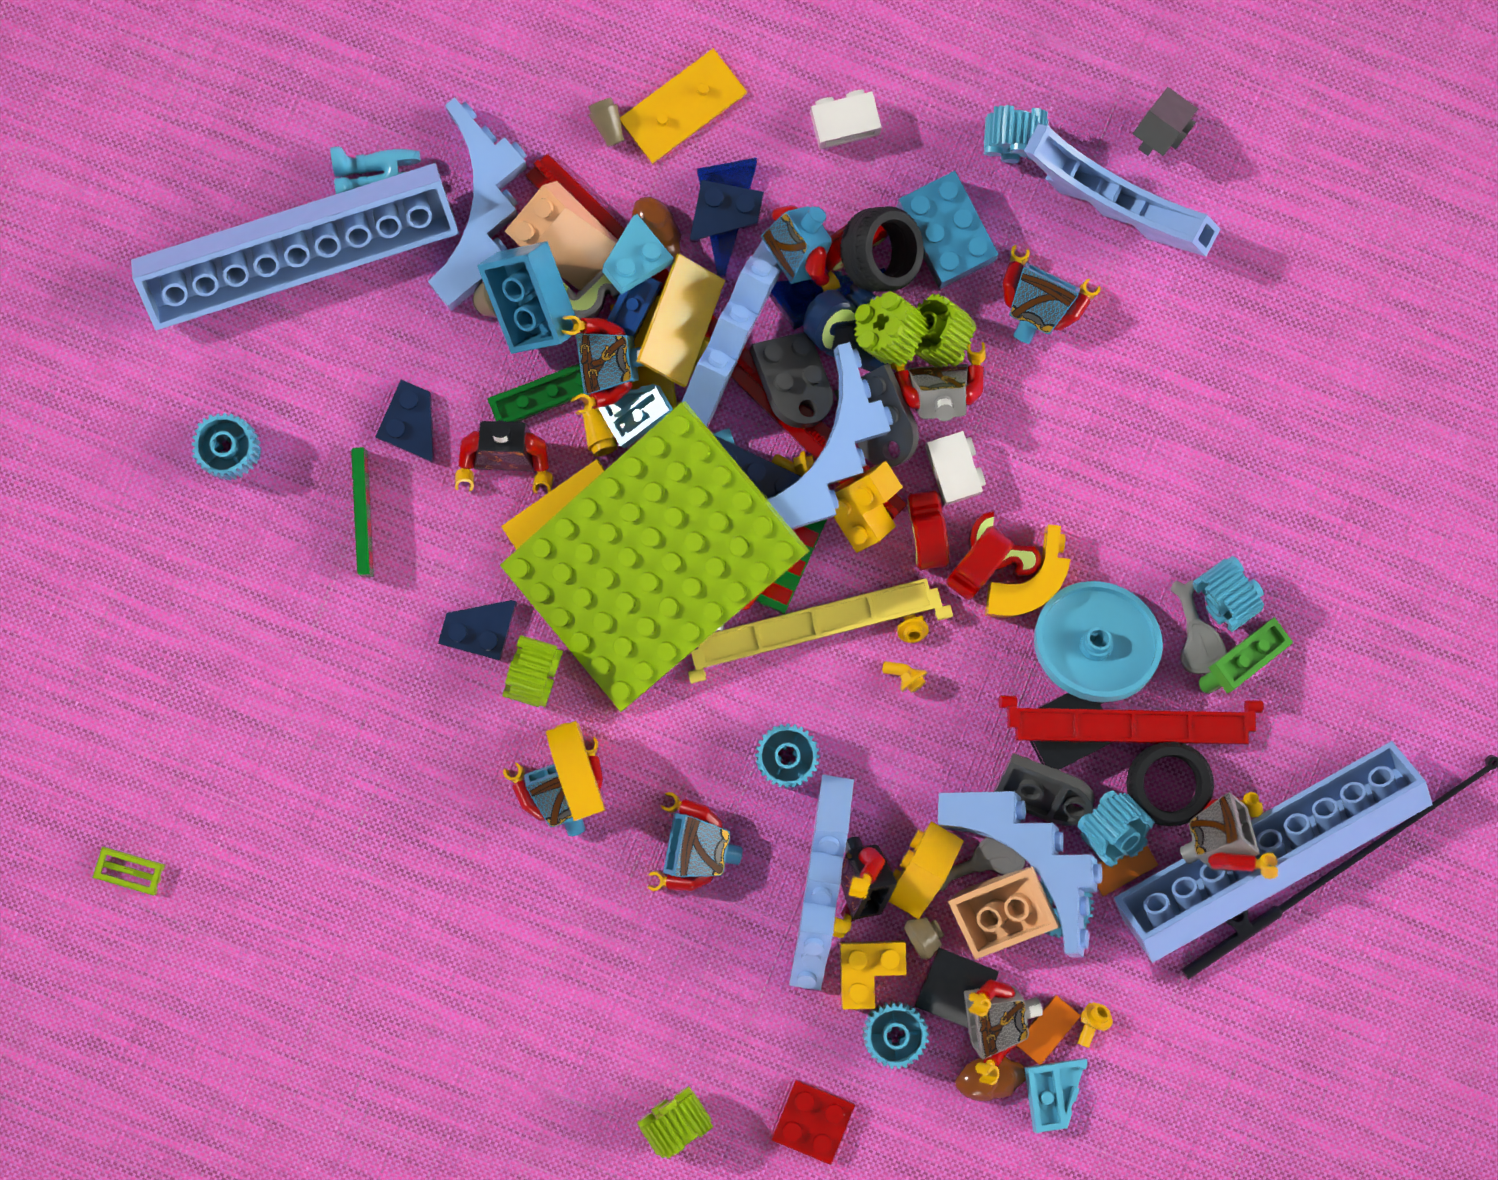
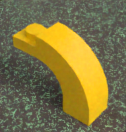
(1022, 598)
(575, 770)

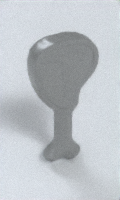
(1203, 642)
(987, 856)

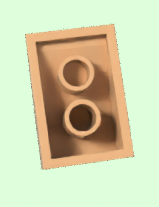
(573, 234)
(1003, 912)

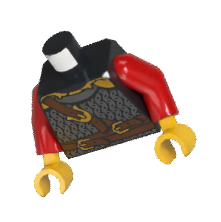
(503, 447)
(865, 884)

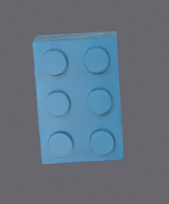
(950, 230)
(528, 297)

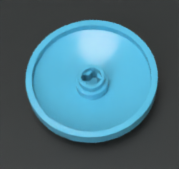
(1098, 641)

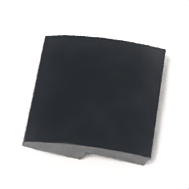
(946, 982)

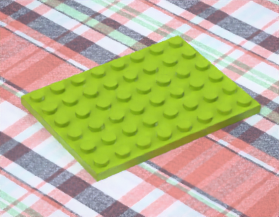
(654, 556)

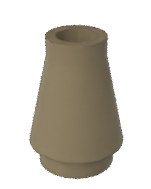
(607, 121)

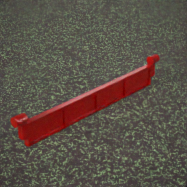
(1131, 725)

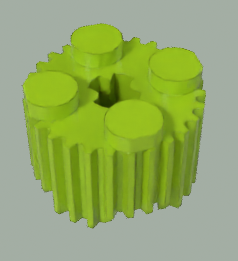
(890, 328)
(948, 332)
(530, 672)
(675, 1123)

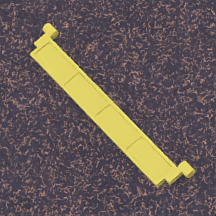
(816, 623)

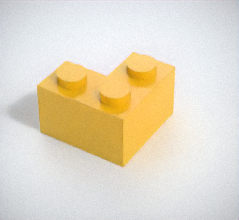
(862, 508)
(924, 868)
(861, 963)

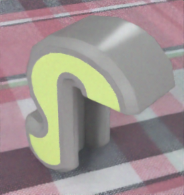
(591, 298)

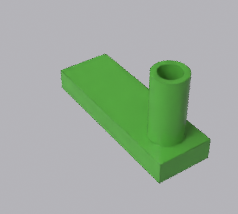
(1246, 658)

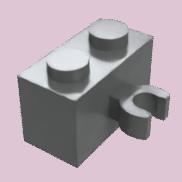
(1166, 123)

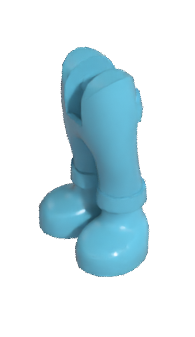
(379, 161)

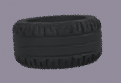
(905, 243)
(1200, 768)

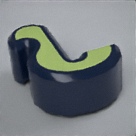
(832, 309)

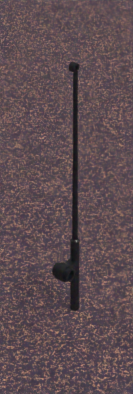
(1245, 929)

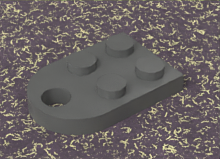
(793, 377)
(904, 428)
(1046, 791)

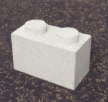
(845, 119)
(955, 468)

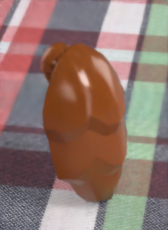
(660, 222)
(1010, 1077)

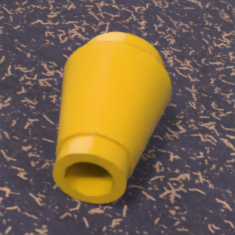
(598, 434)

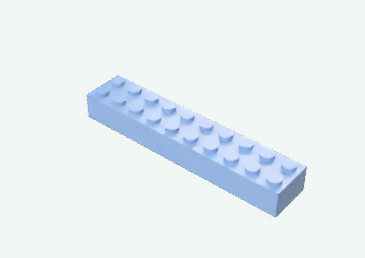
(294, 247)
(1301, 834)

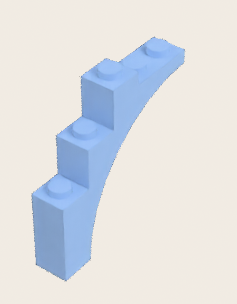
(1118, 199)
(490, 210)
(732, 333)
(855, 422)
(1065, 876)
(822, 882)

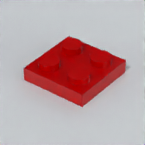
(813, 1122)

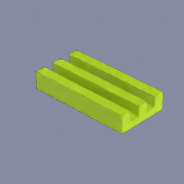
(154, 878)

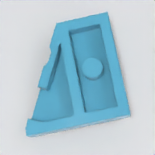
(635, 257)
(636, 413)
(1052, 1092)

